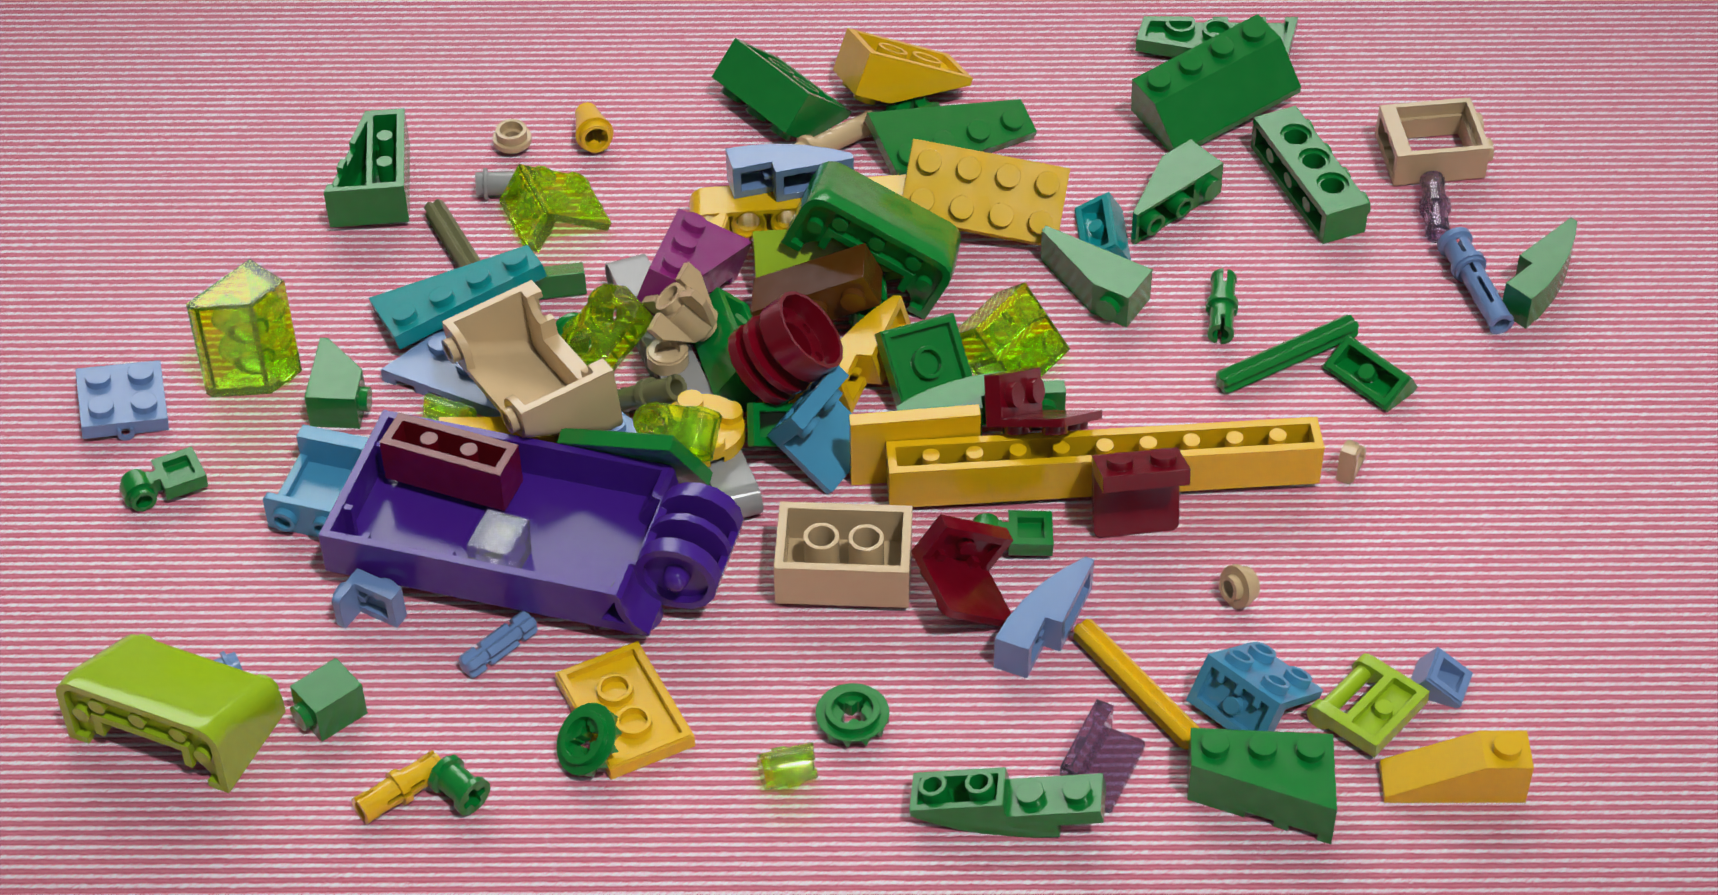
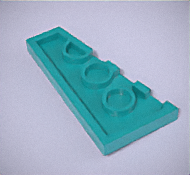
(421, 307)

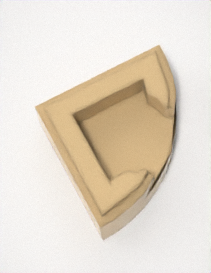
(1350, 461)

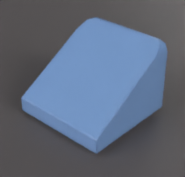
(1442, 677)

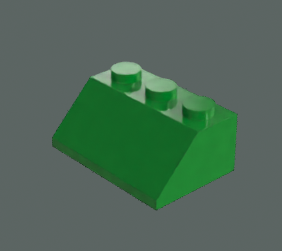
(777, 92)

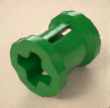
(459, 784)

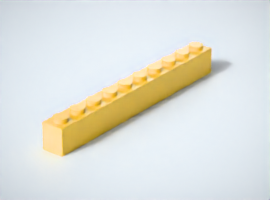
(1061, 465)

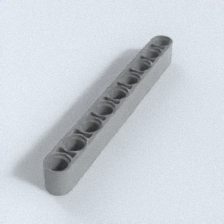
(732, 476)

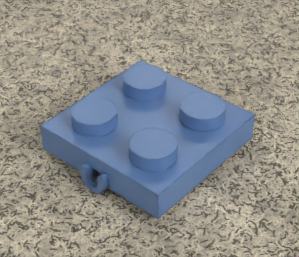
(121, 399)

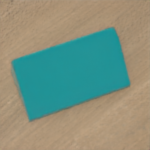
(1103, 225)

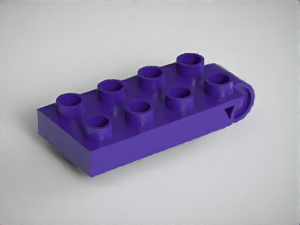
(604, 530)

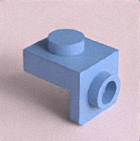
(369, 595)

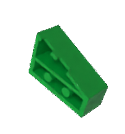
(375, 174)

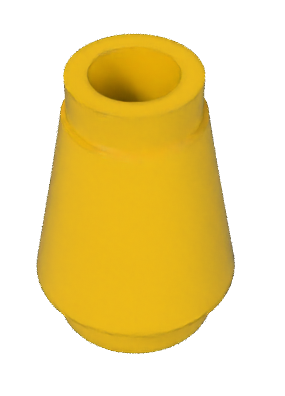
(592, 128)

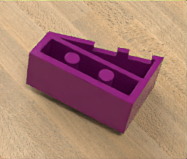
(705, 245)

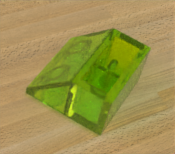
(1011, 334)

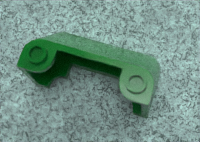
(896, 230)

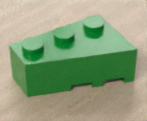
(1266, 775)

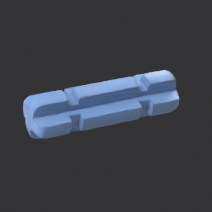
(498, 644)

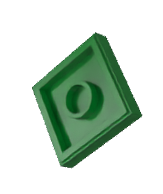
(922, 356)

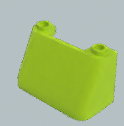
(176, 700)

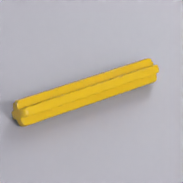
(1135, 682)

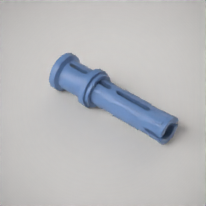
(1470, 267)

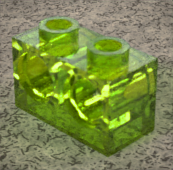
(609, 338)

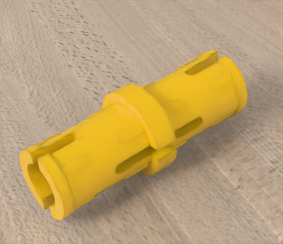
(396, 789)

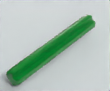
(1286, 354)

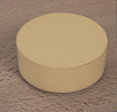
(667, 357)

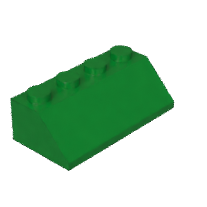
(1215, 85)

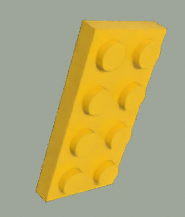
(986, 190)

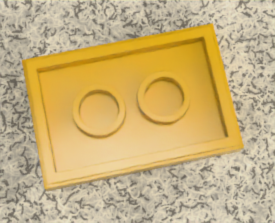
(871, 431)
(635, 693)

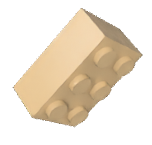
(843, 554)

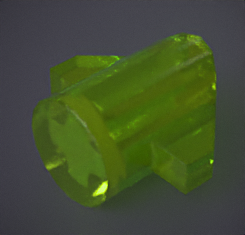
(437, 406)
(787, 766)

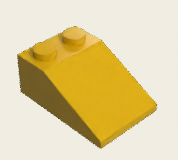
(894, 69)

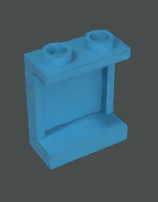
(314, 480)

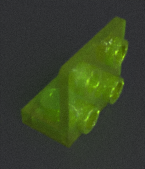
(544, 196)

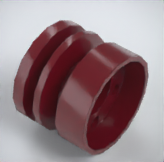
(785, 348)

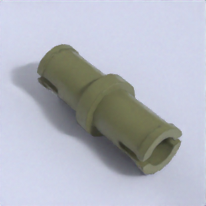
(651, 390)

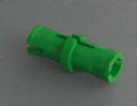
(1222, 306)

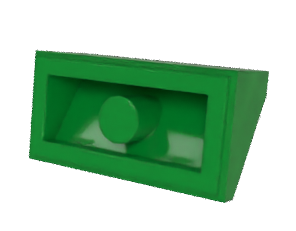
(563, 281)
(1369, 374)

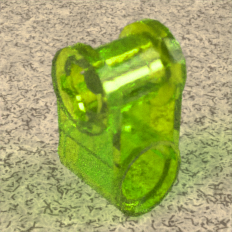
(692, 425)

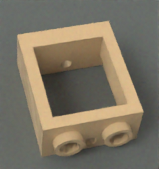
(1428, 119)

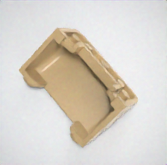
(530, 368)

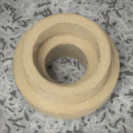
(512, 136)
(1239, 585)

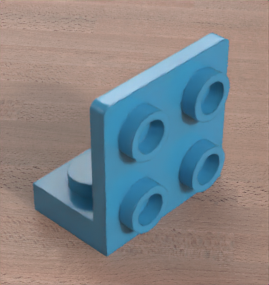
(817, 432)
(1250, 687)

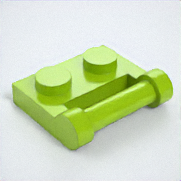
(1378, 713)

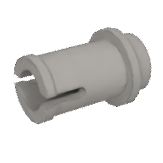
(492, 182)

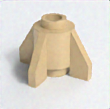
(683, 309)

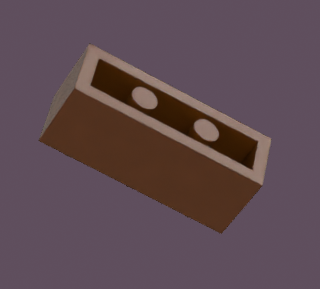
(836, 282)

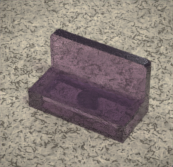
(1103, 751)

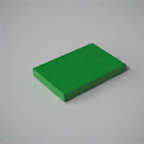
(643, 446)

